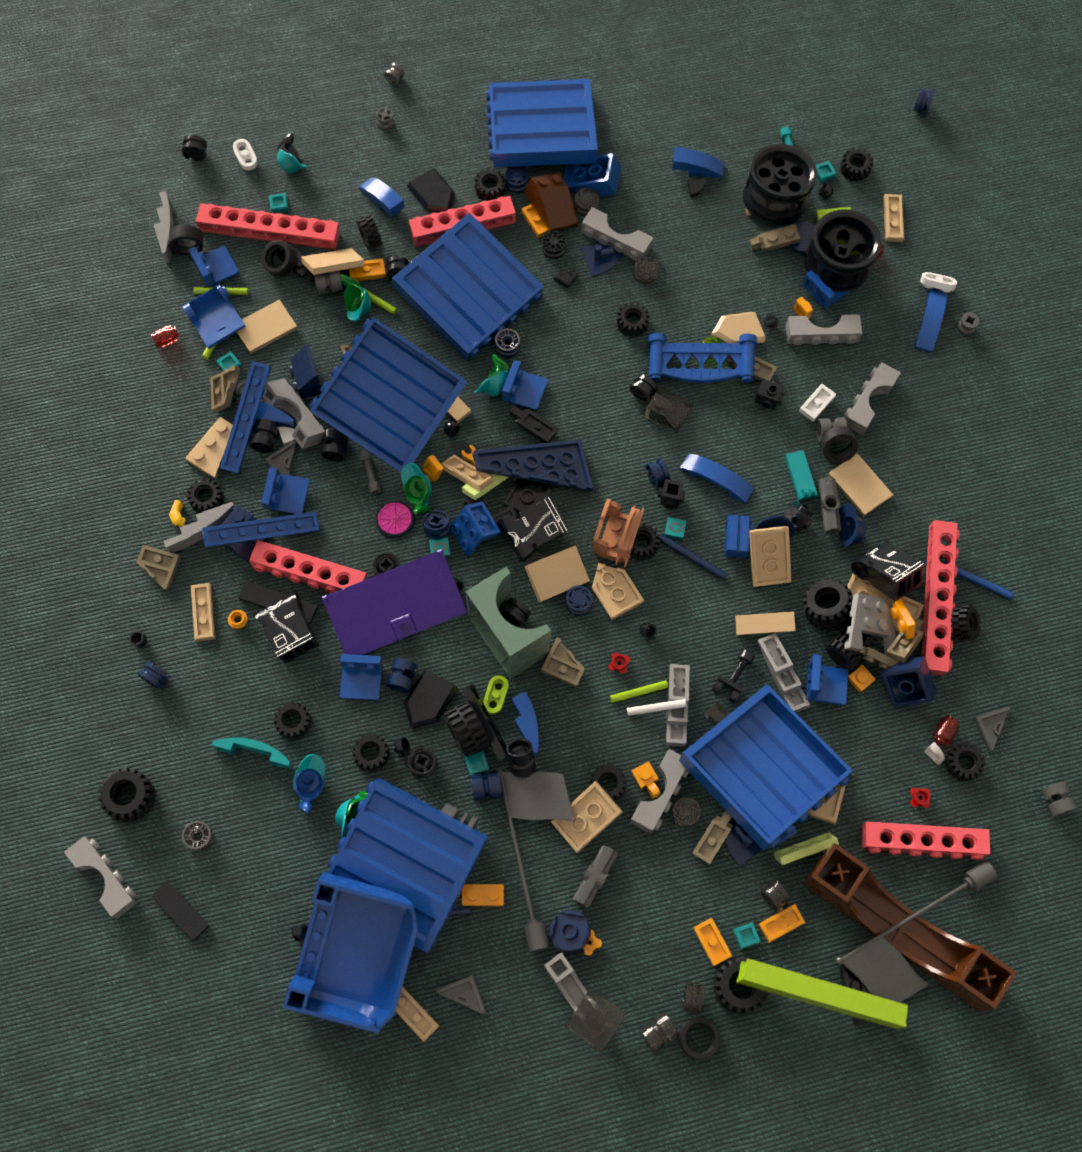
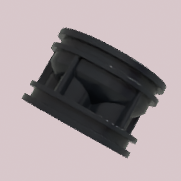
(784, 167)
(839, 267)

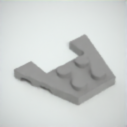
(871, 617)

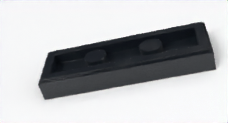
(180, 911)

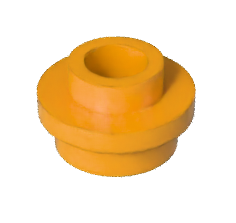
(237, 614)

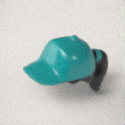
(288, 156)

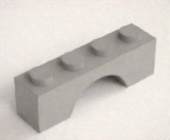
(633, 245)
(802, 331)
(881, 383)
(283, 397)
(648, 813)
(116, 897)
(566, 980)

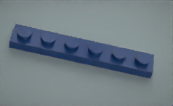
(245, 417)
(260, 529)

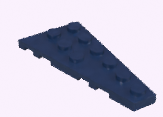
(548, 463)

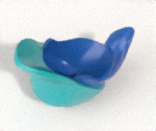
(309, 781)

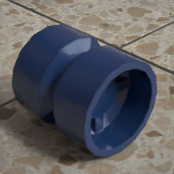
(401, 677)
(486, 786)

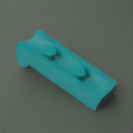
(801, 475)

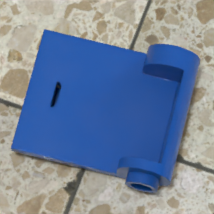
(214, 316)

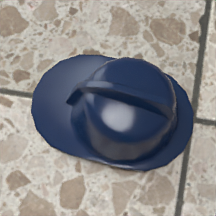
(852, 527)

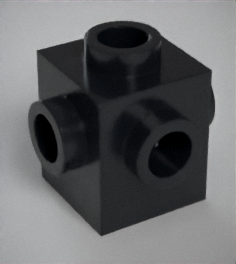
(769, 394)
(671, 494)
(799, 515)

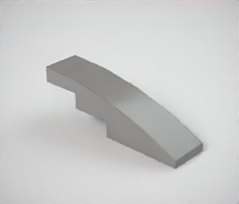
(162, 229)
(193, 532)
(783, 673)
(677, 718)

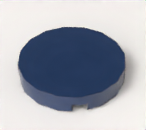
(805, 232)
(570, 931)

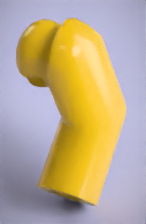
(175, 515)

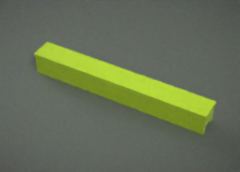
(822, 994)

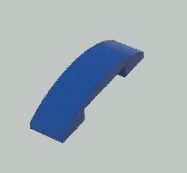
(931, 320)
(718, 475)

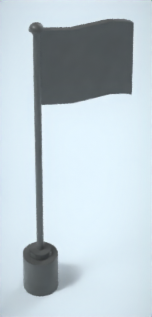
(534, 799)
(884, 968)

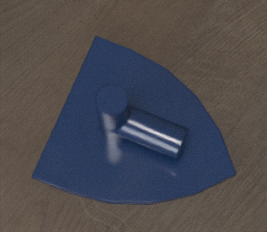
(600, 258)
(777, 521)
(740, 844)

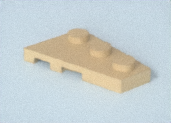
(210, 449)

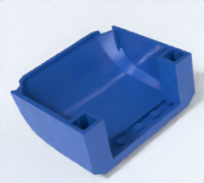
(353, 954)

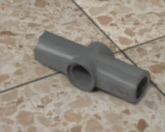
(828, 495)
(595, 876)

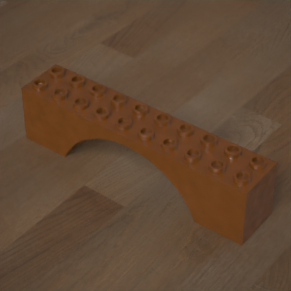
(954, 963)

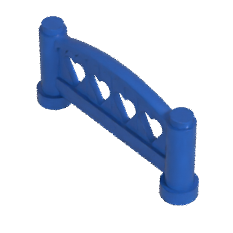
(741, 353)

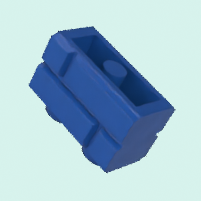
(737, 536)

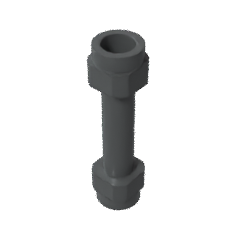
(373, 485)

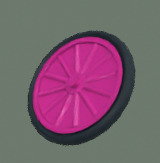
(394, 519)

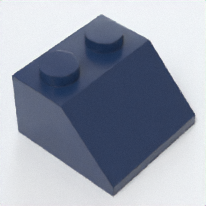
(305, 373)
(244, 549)
(909, 682)

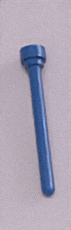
(982, 582)

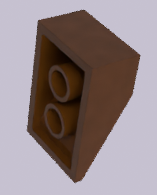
(552, 201)

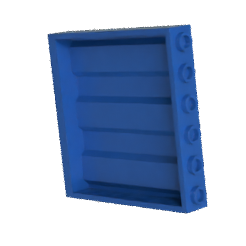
(541, 123)
(468, 286)
(387, 395)
(766, 767)
(409, 851)

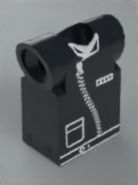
(533, 527)
(890, 570)
(288, 628)

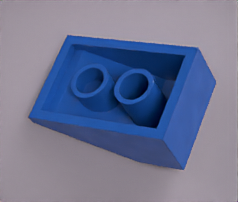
(599, 176)

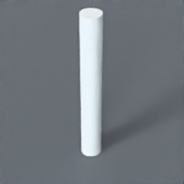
(656, 707)

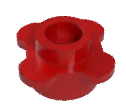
(619, 658)
(924, 793)

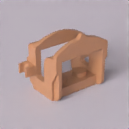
(618, 534)

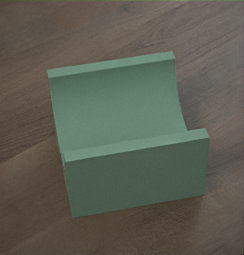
(512, 646)

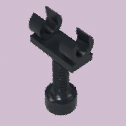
(745, 658)

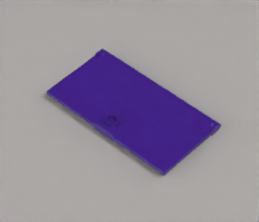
(394, 604)

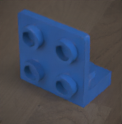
(214, 265)
(821, 293)
(523, 387)
(285, 492)
(474, 526)
(360, 677)
(826, 683)

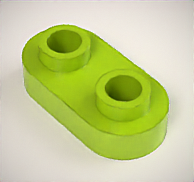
(496, 696)

